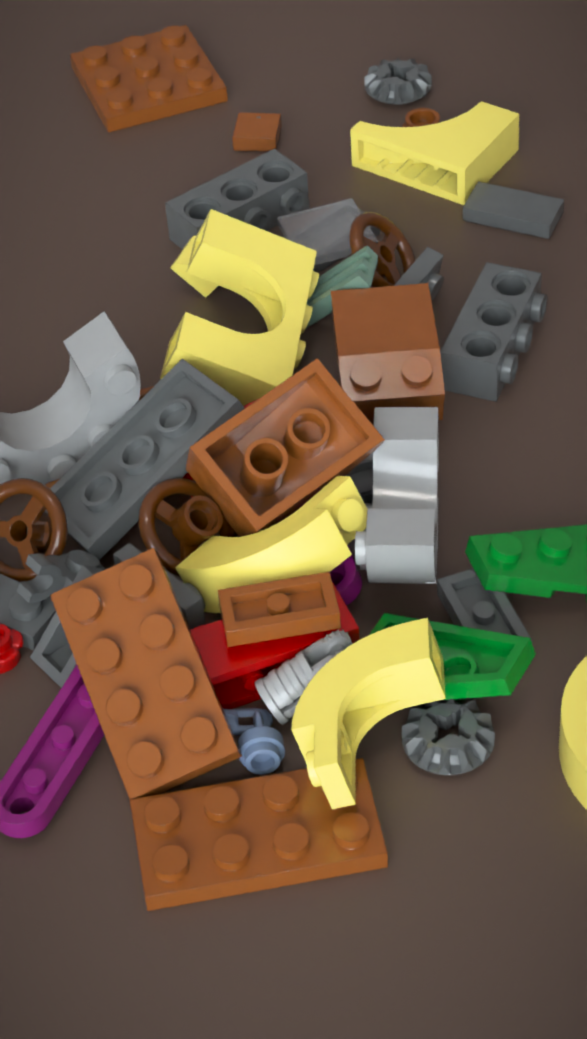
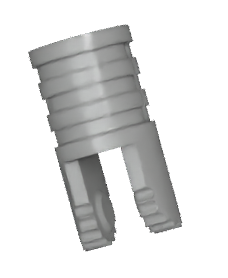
(285, 684)

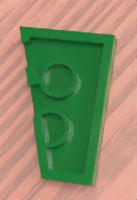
(531, 560)
(475, 659)

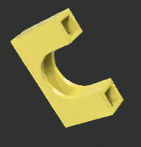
(275, 279)

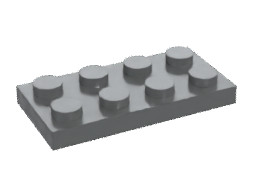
(139, 452)

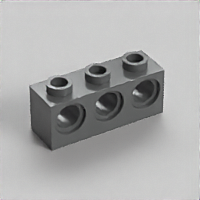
(251, 193)
(492, 331)

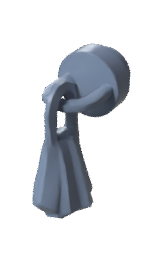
(259, 743)

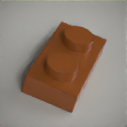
(279, 609)

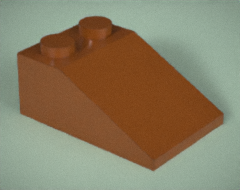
(388, 347)
(282, 450)

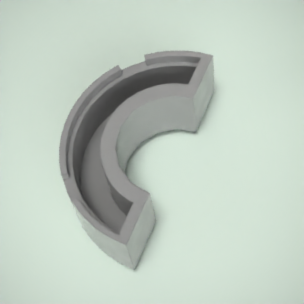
(93, 398)
(403, 516)

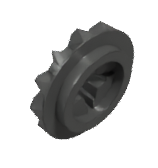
(387, 82)
(453, 753)

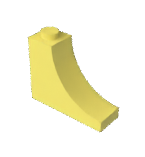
(441, 156)

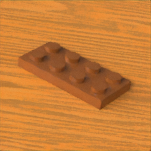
(145, 676)
(252, 837)

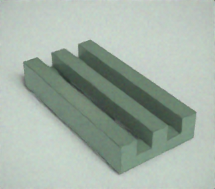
(351, 273)

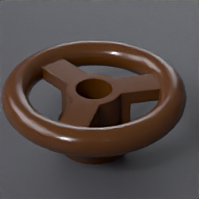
(384, 249)
(190, 523)
(45, 530)

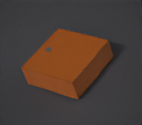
(257, 131)

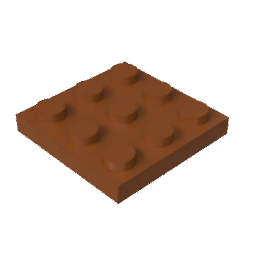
(148, 77)

